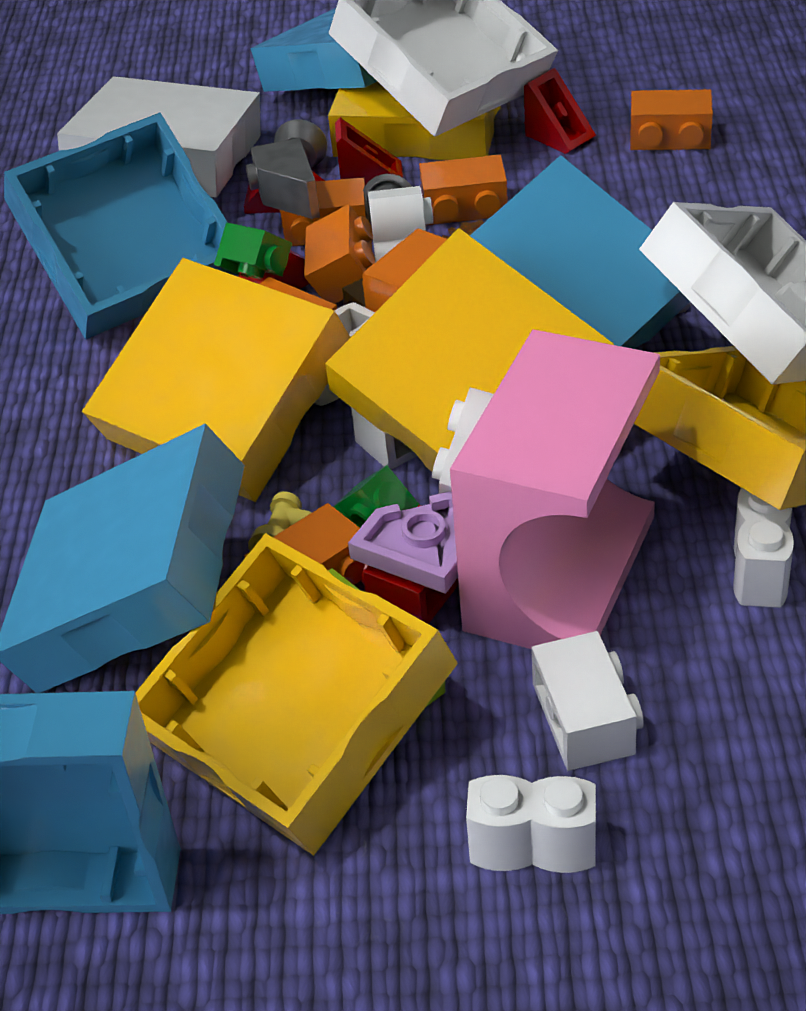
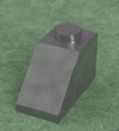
(284, 177)

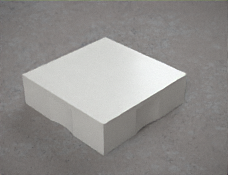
(443, 55)
(208, 122)
(730, 271)

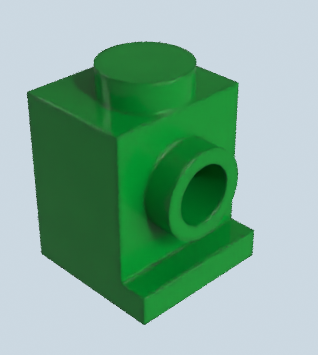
(252, 252)
(374, 492)

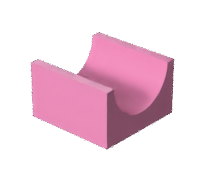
(531, 497)

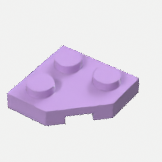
(411, 542)

